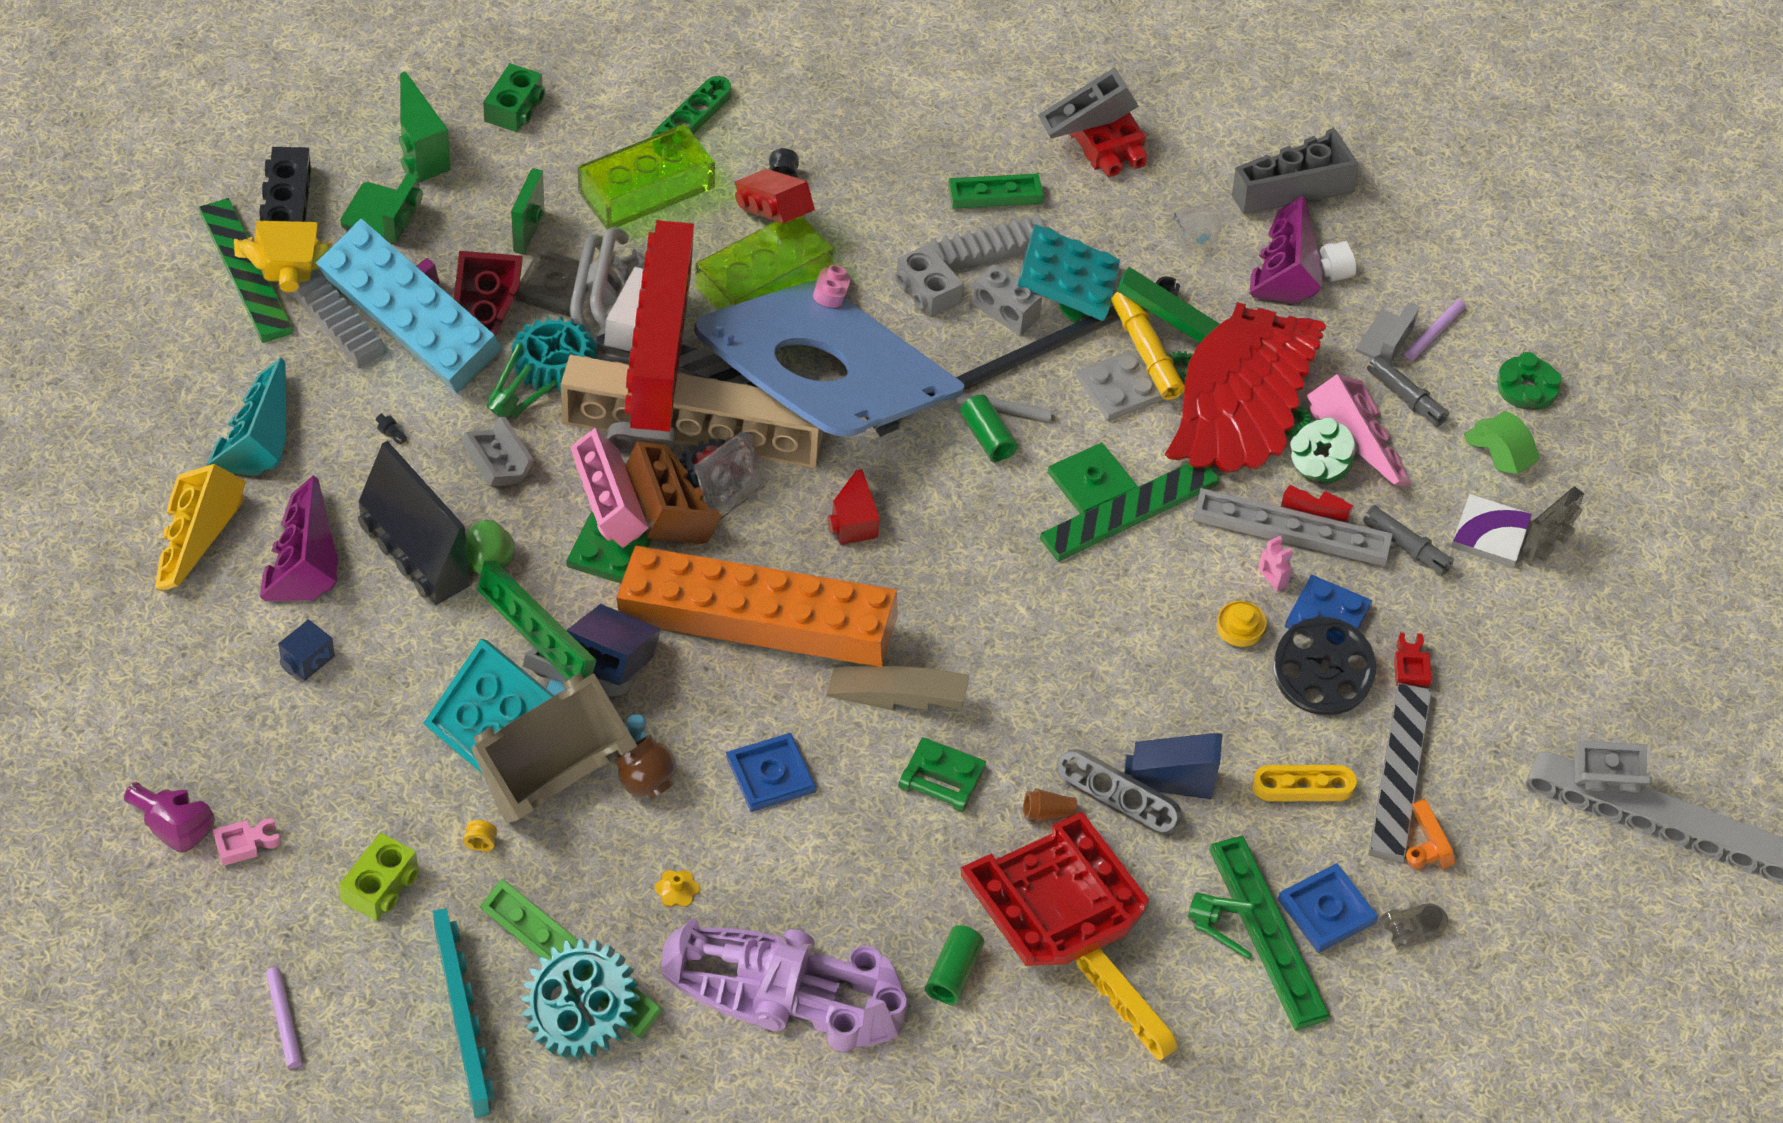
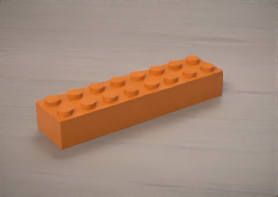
(759, 606)

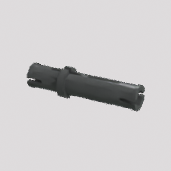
(1416, 397)
(1418, 547)

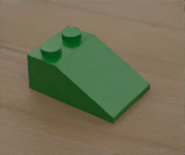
(422, 134)

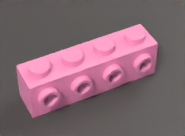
(609, 488)

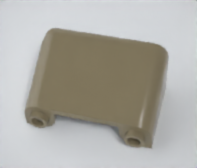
(551, 747)

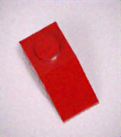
(854, 512)

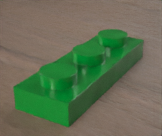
(995, 191)

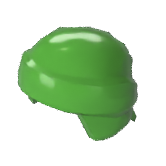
(488, 543)

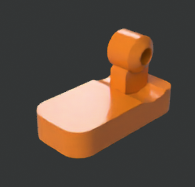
(1437, 845)

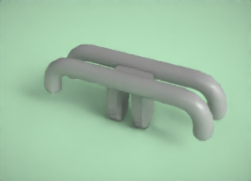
(597, 277)

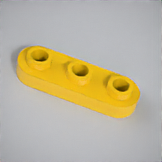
(1317, 777)

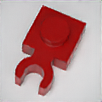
(1411, 664)

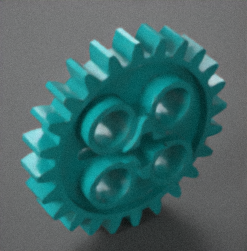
(608, 980)

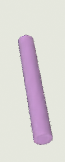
(1435, 330)
(284, 1018)

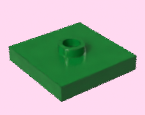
(527, 211)
(1091, 477)

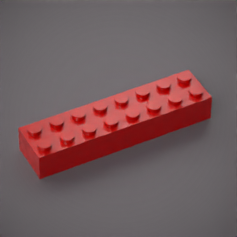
(659, 326)

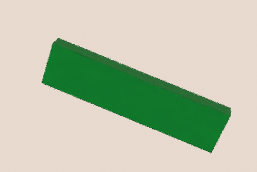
(1166, 305)

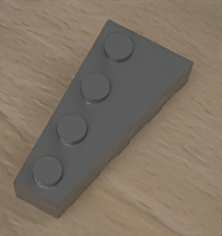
(1314, 170)

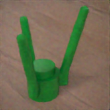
(504, 402)
(1208, 909)

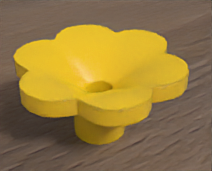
(677, 888)

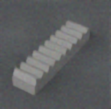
(986, 245)
(338, 320)

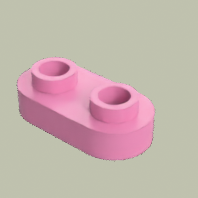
(831, 286)

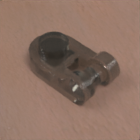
(1426, 920)

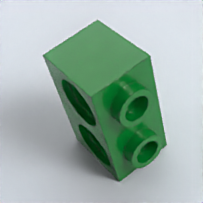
(513, 98)

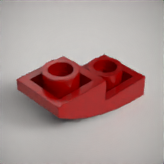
(1326, 506)

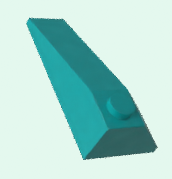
(258, 426)

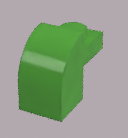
(1508, 441)

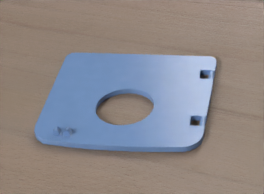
(884, 372)

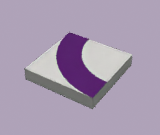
(1491, 530)

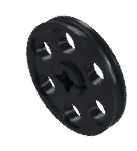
(1339, 668)

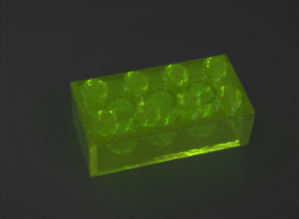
(646, 177)
(763, 263)

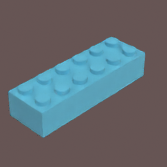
(409, 306)

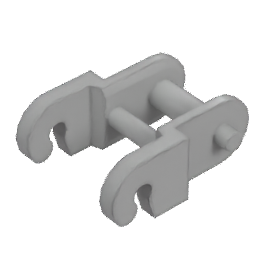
(620, 263)

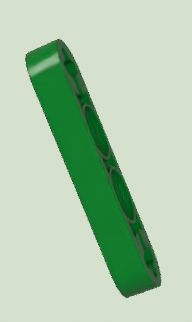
(703, 96)

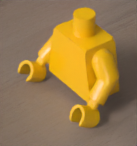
(284, 251)

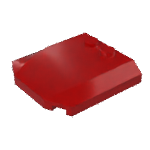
(1058, 894)

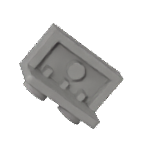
(499, 454)
(1611, 765)

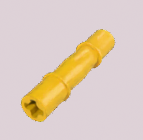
(1149, 346)

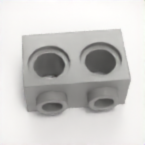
(929, 280)
(1000, 298)

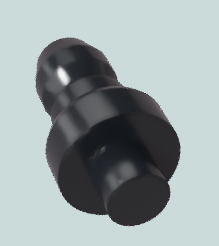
(388, 426)

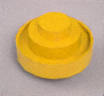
(1241, 623)

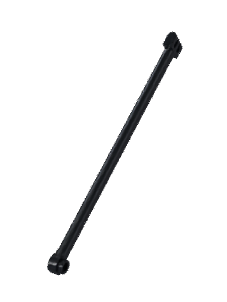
(1036, 349)

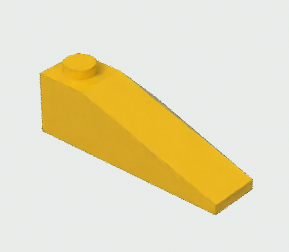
(201, 508)

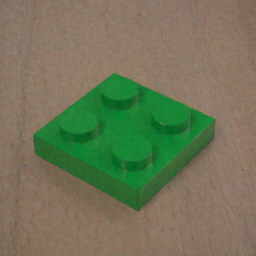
(599, 556)

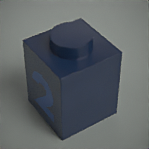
(306, 650)

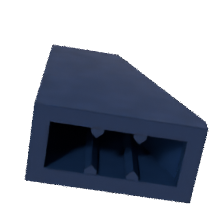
(1177, 764)

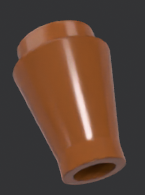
(1048, 806)

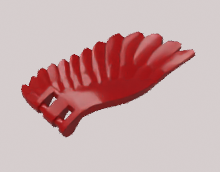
(1244, 389)

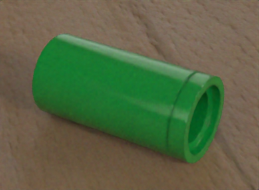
(988, 428)
(954, 965)

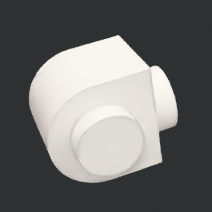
(1337, 261)

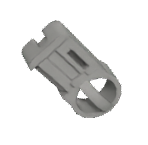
(639, 435)

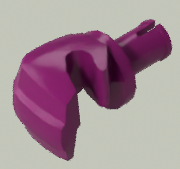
(172, 816)

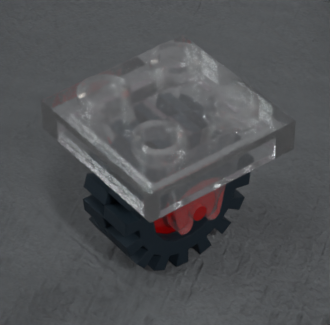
(724, 471)

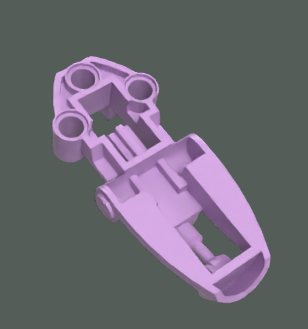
(787, 978)

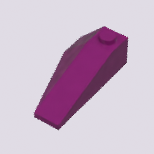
(1291, 259)
(305, 550)

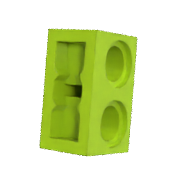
(372, 874)

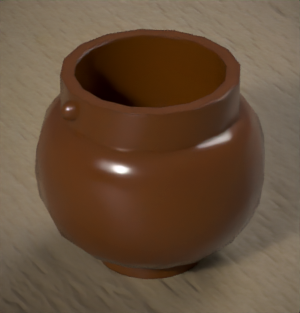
(647, 768)

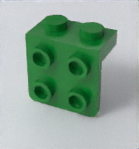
(385, 208)

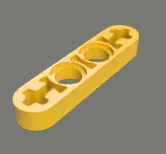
(1128, 1003)

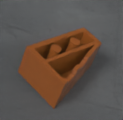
(667, 498)

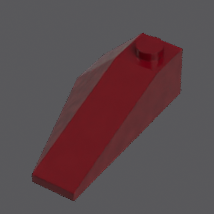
(487, 285)

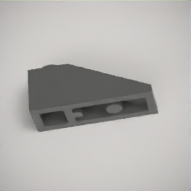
(1090, 106)

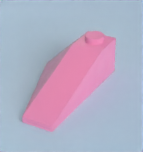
(1352, 405)

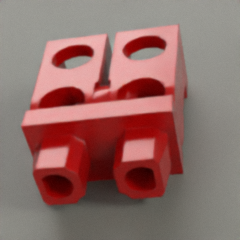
(1112, 144)

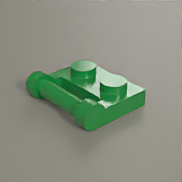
(945, 766)

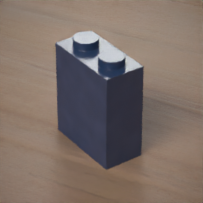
(616, 642)

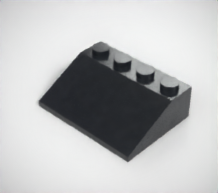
(414, 527)

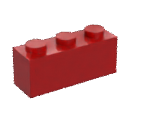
(774, 196)

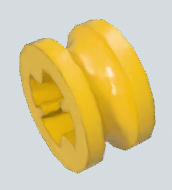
(480, 835)

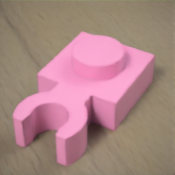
(1275, 564)
(239, 841)

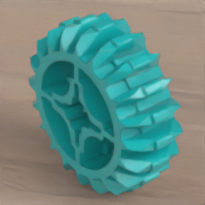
(551, 345)

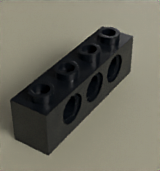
(287, 185)

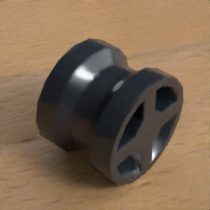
(784, 162)

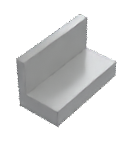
(1388, 333)

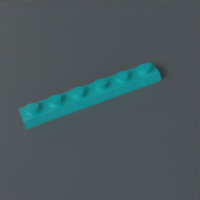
(465, 1024)

